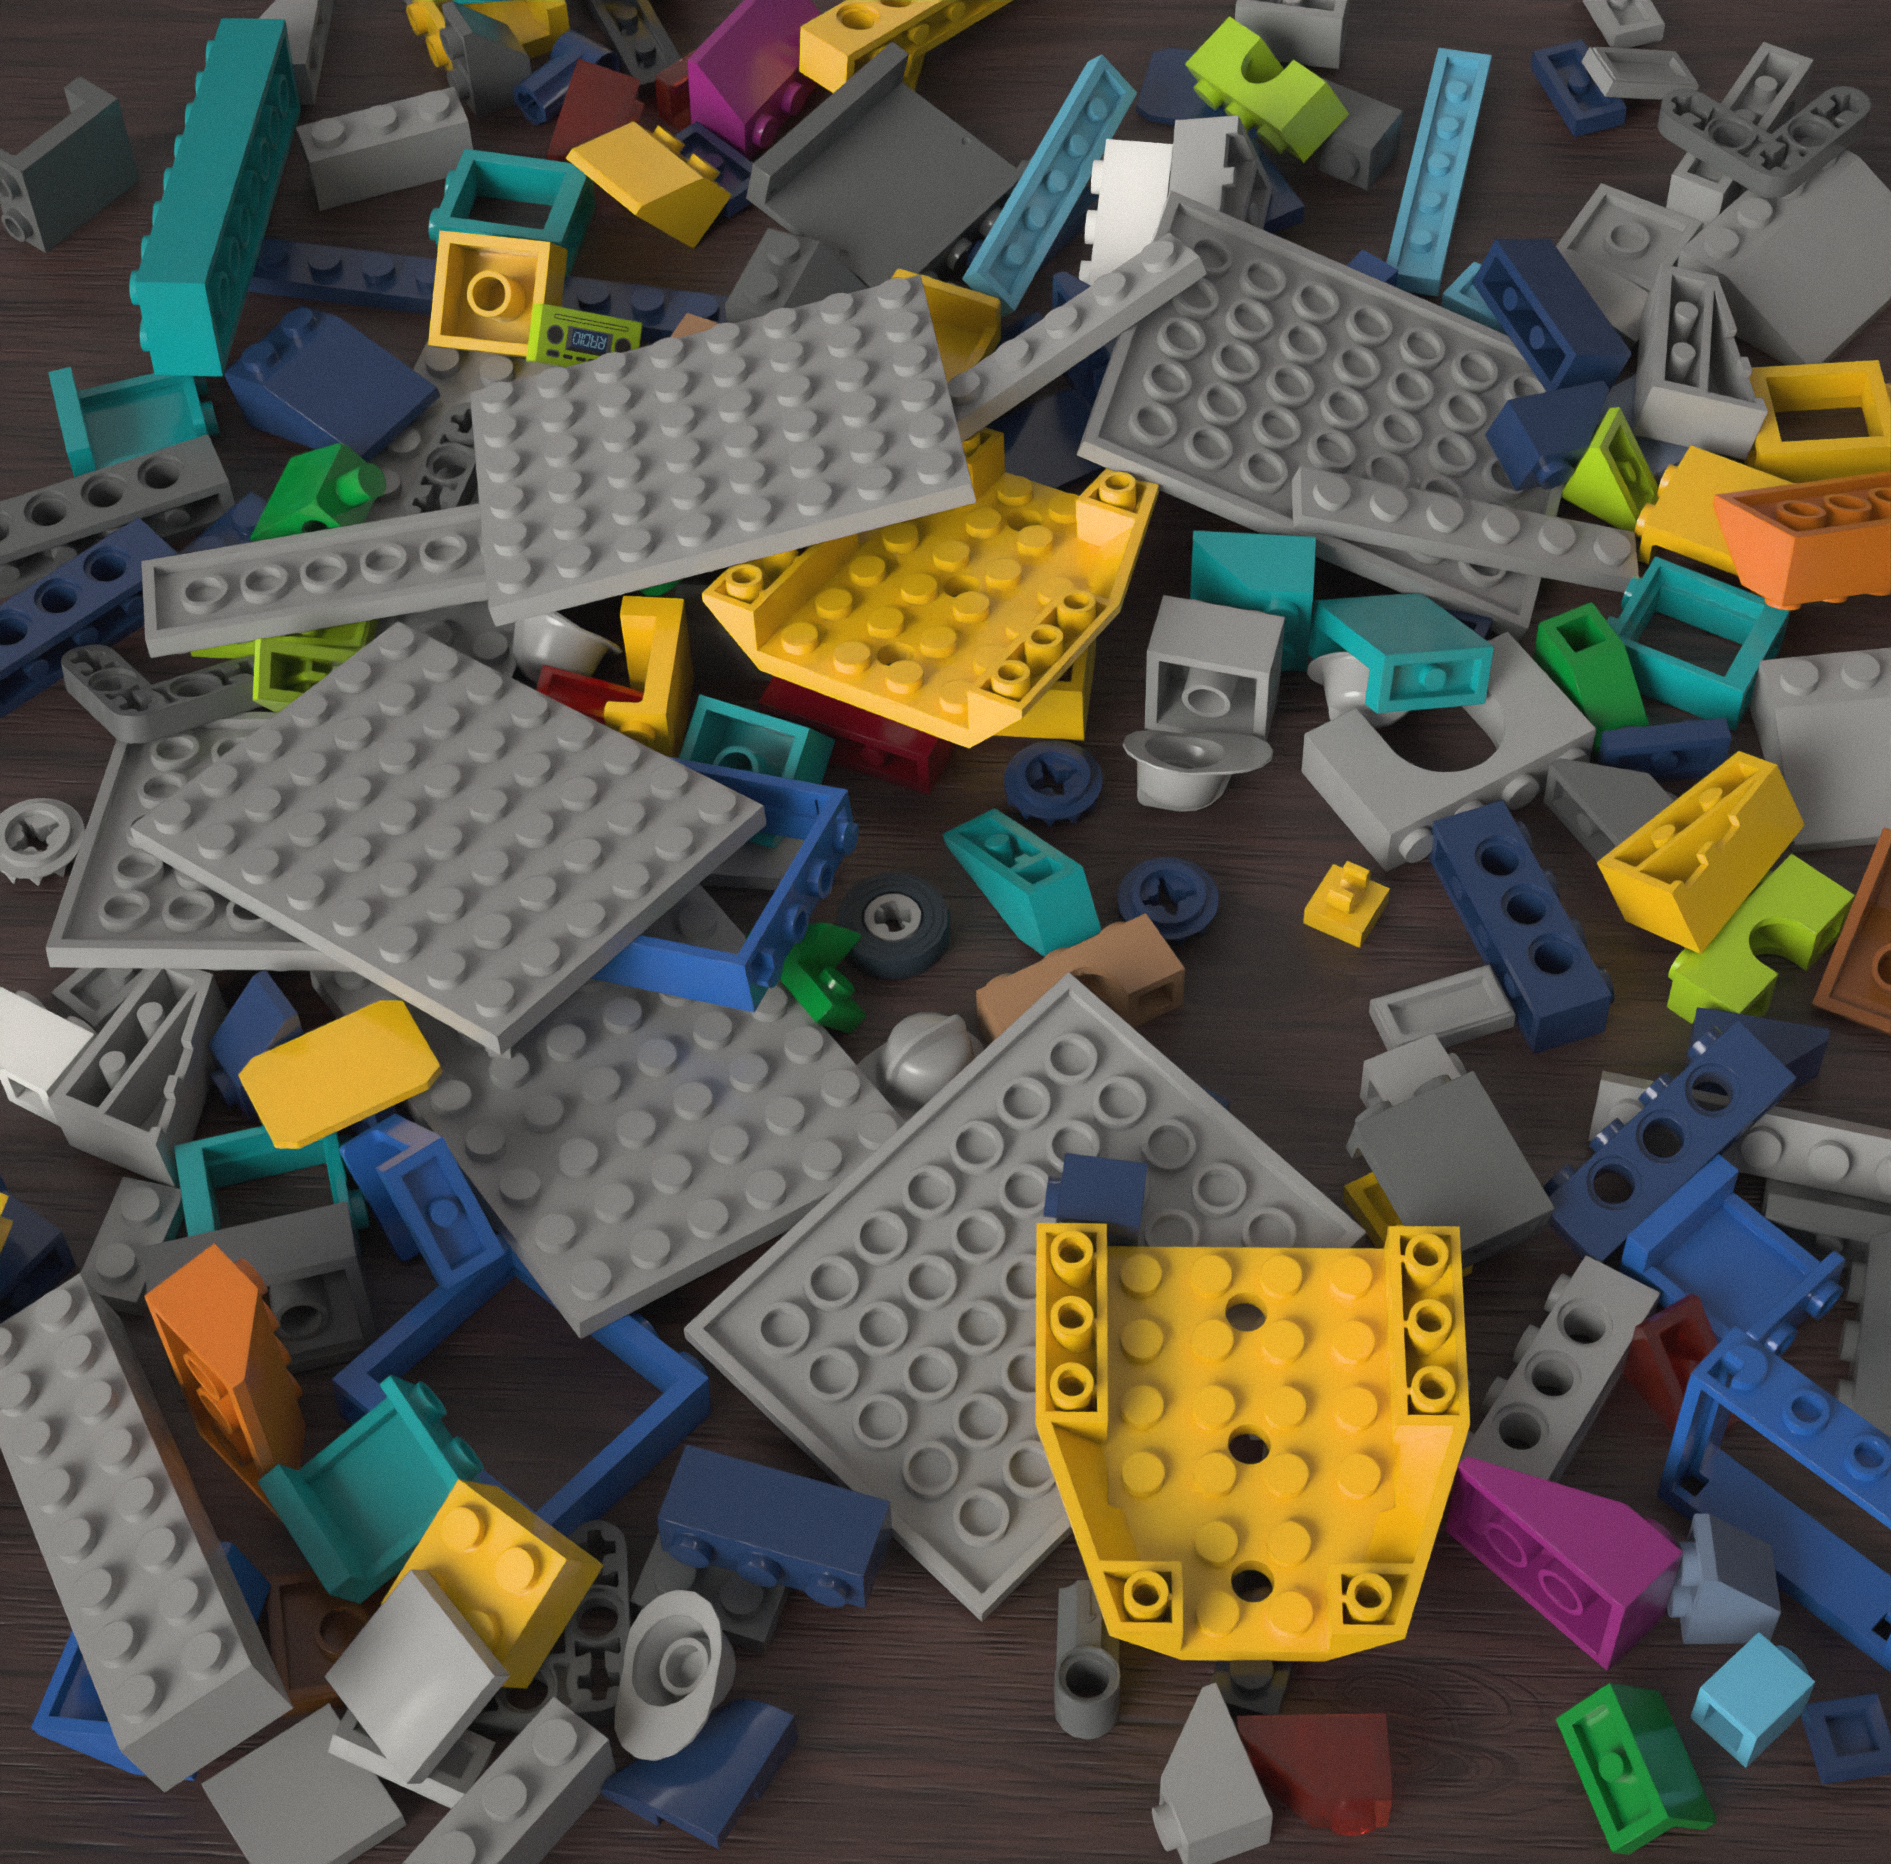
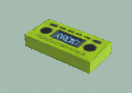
(573, 336)

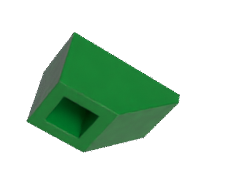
(1591, 669)

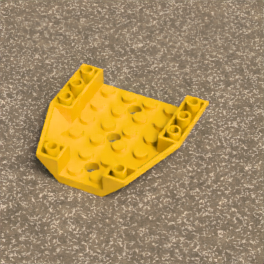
(886, 596)
(1344, 1383)

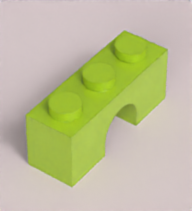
(1286, 105)
(1787, 915)

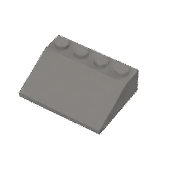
(1803, 265)
(1831, 737)

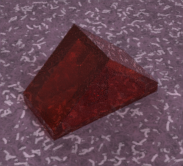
(1666, 1353)

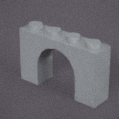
(1395, 802)

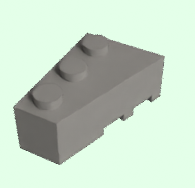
(1220, 168)
(1690, 371)
(145, 1075)

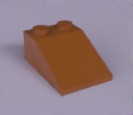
(1860, 967)

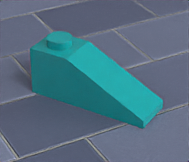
(1026, 881)

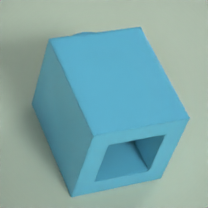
(1753, 1698)

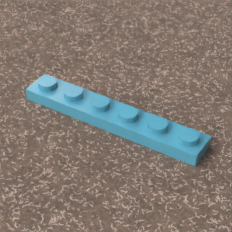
(1438, 170)
(1050, 185)

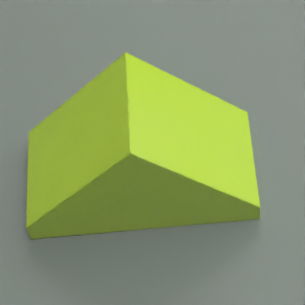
(1612, 475)
(290, 669)

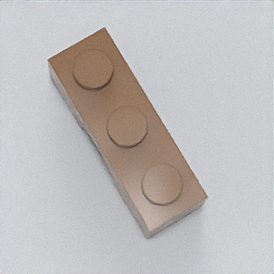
(1122, 965)

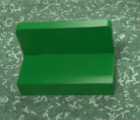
(1634, 1766)

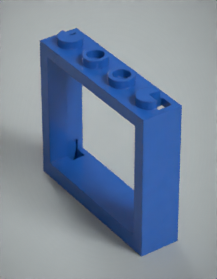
(741, 980)
(629, 1338)
(1820, 1434)

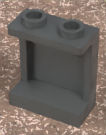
(68, 170)
(1453, 1164)

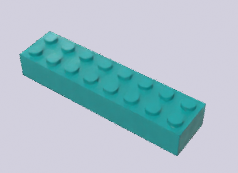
(217, 199)

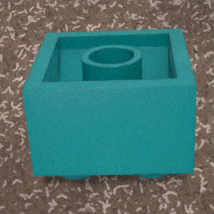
(1260, 575)
(755, 743)

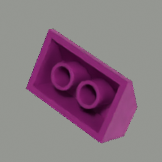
(749, 73)

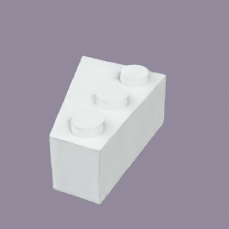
(1132, 193)

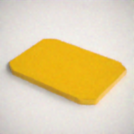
(339, 1074)

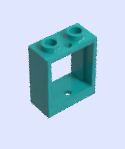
(523, 181)
(1710, 607)
(252, 1156)

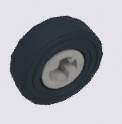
(918, 911)

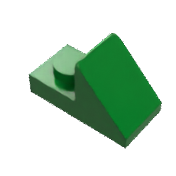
(814, 981)

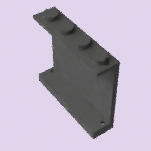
(884, 178)

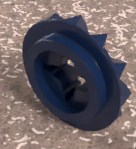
(1062, 763)
(1183, 883)

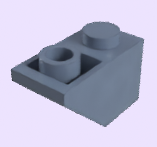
(1724, 1585)

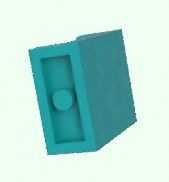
(129, 417)
(1410, 645)
(372, 1490)

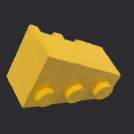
(1704, 852)

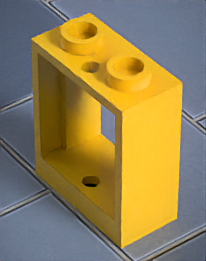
(1816, 389)

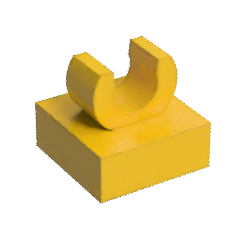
(1347, 904)

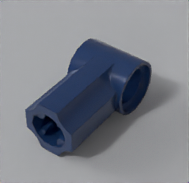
(545, 90)

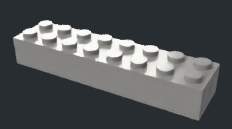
(129, 1540)

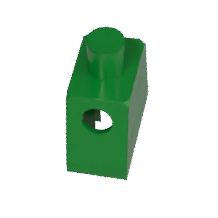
(324, 490)

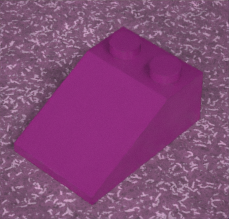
(1568, 1553)

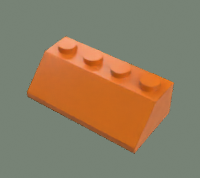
(1811, 539)
(231, 1364)

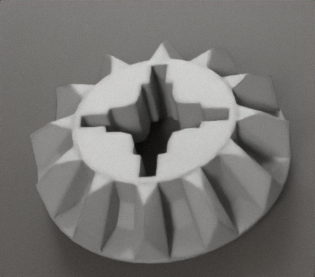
(49, 822)

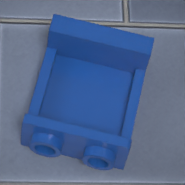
(421, 1199)
(1732, 1258)

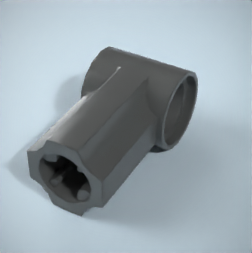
(1085, 1659)

